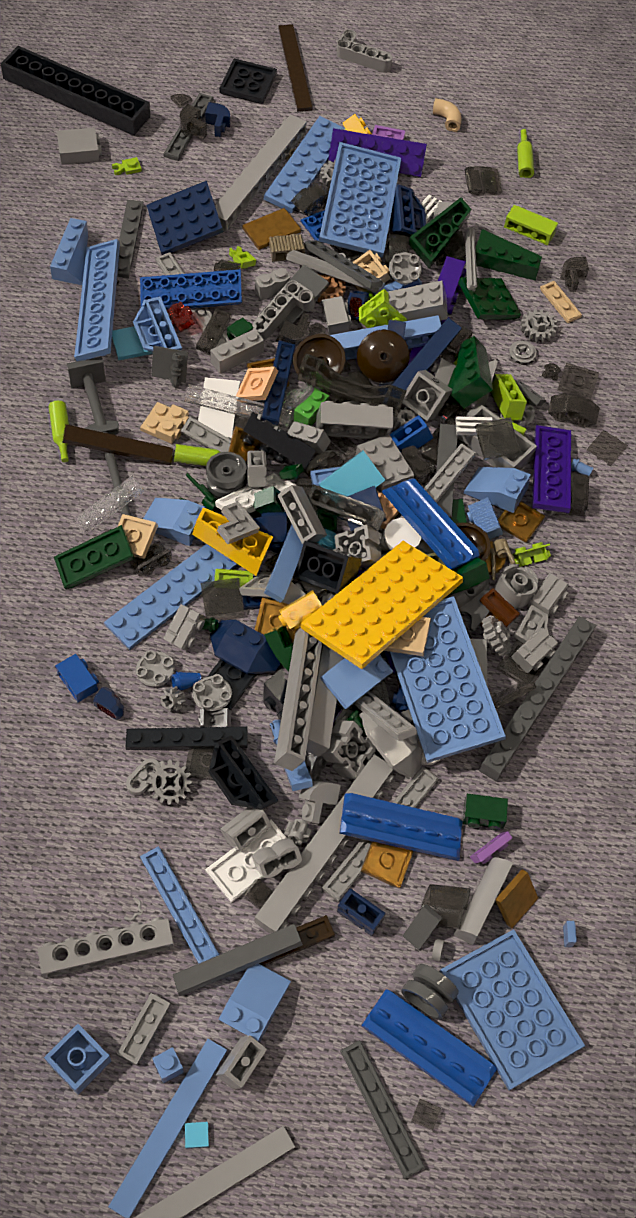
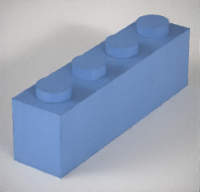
(71, 253)

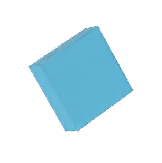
(196, 1135)

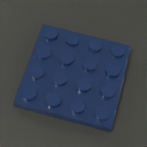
(184, 218)

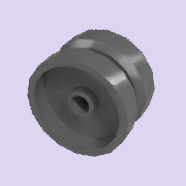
(225, 473)
(430, 991)

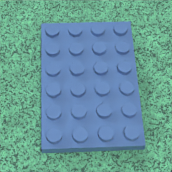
(512, 1009)

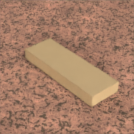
(560, 302)

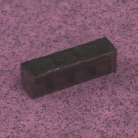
(346, 507)

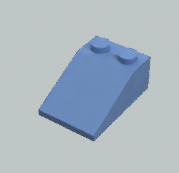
(501, 485)
(174, 518)
(350, 682)
(255, 1001)

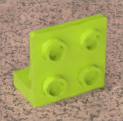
(379, 311)

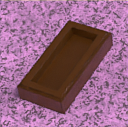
(499, 607)

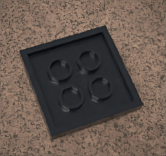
(248, 81)

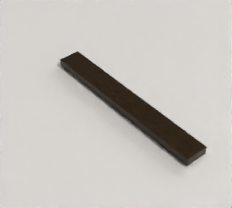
(295, 68)

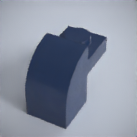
(218, 116)

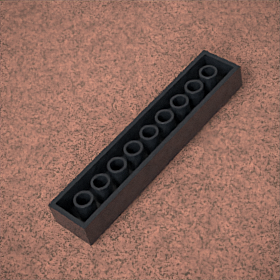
(76, 90)

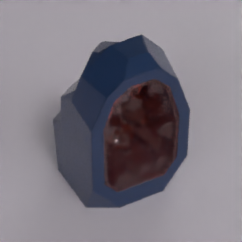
(355, 301)
(109, 703)

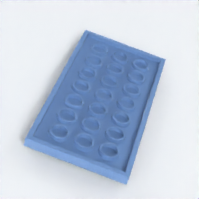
(360, 199)
(447, 689)

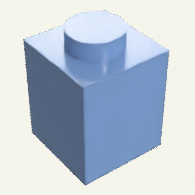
(168, 1065)

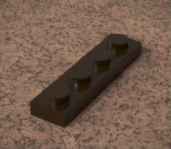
(310, 935)

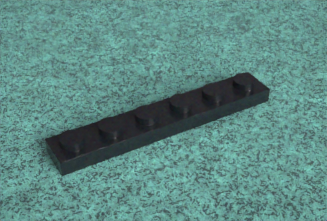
(183, 737)

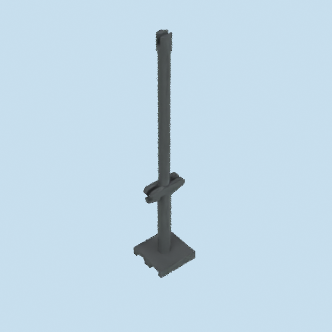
(87, 374)

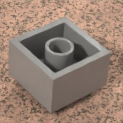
(426, 395)

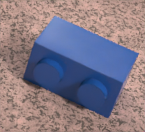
(412, 434)
(77, 677)

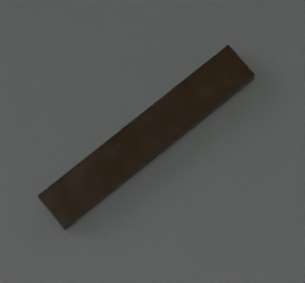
(117, 445)

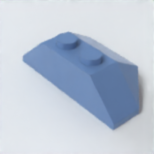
(155, 326)

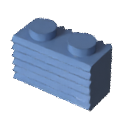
(484, 516)

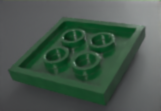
(490, 299)

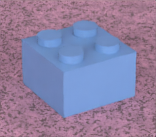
(77, 1059)

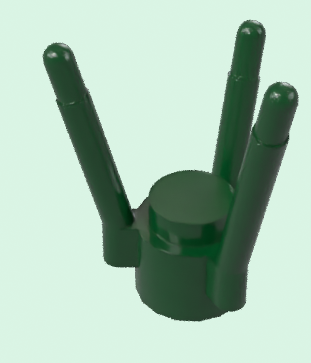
(209, 499)

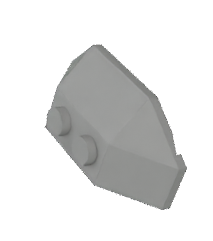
(401, 755)

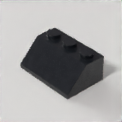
(326, 566)

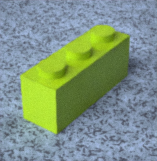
(530, 225)
(508, 396)

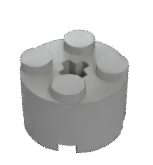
(517, 585)

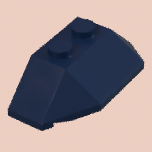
(407, 212)
(243, 648)

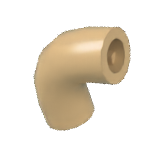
(450, 112)

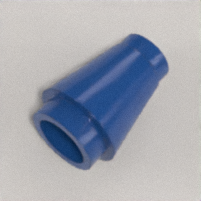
(185, 680)

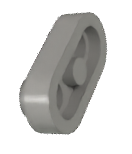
(140, 776)

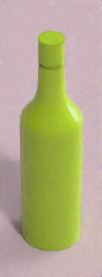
(525, 156)
(58, 419)
(193, 454)

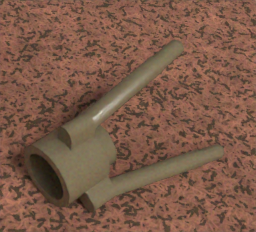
(502, 550)

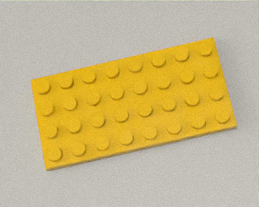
(381, 604)

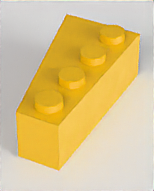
(245, 552)

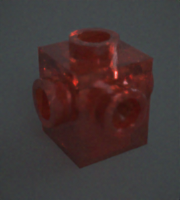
(181, 316)

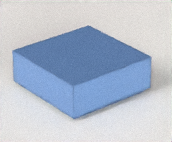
(569, 931)

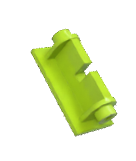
(538, 551)

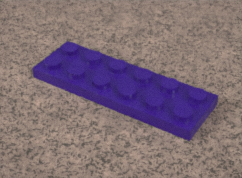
(410, 152)
(552, 469)

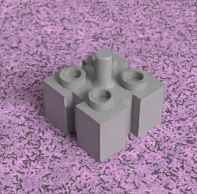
(360, 544)
(348, 749)

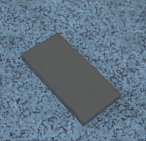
(311, 281)

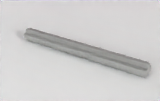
(470, 259)

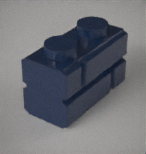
(361, 912)

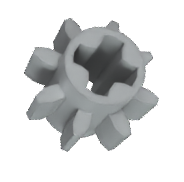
(172, 699)
(298, 831)

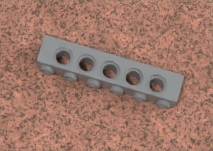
(96, 957)

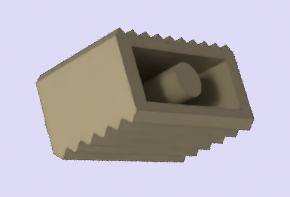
(282, 245)

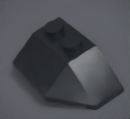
(239, 777)

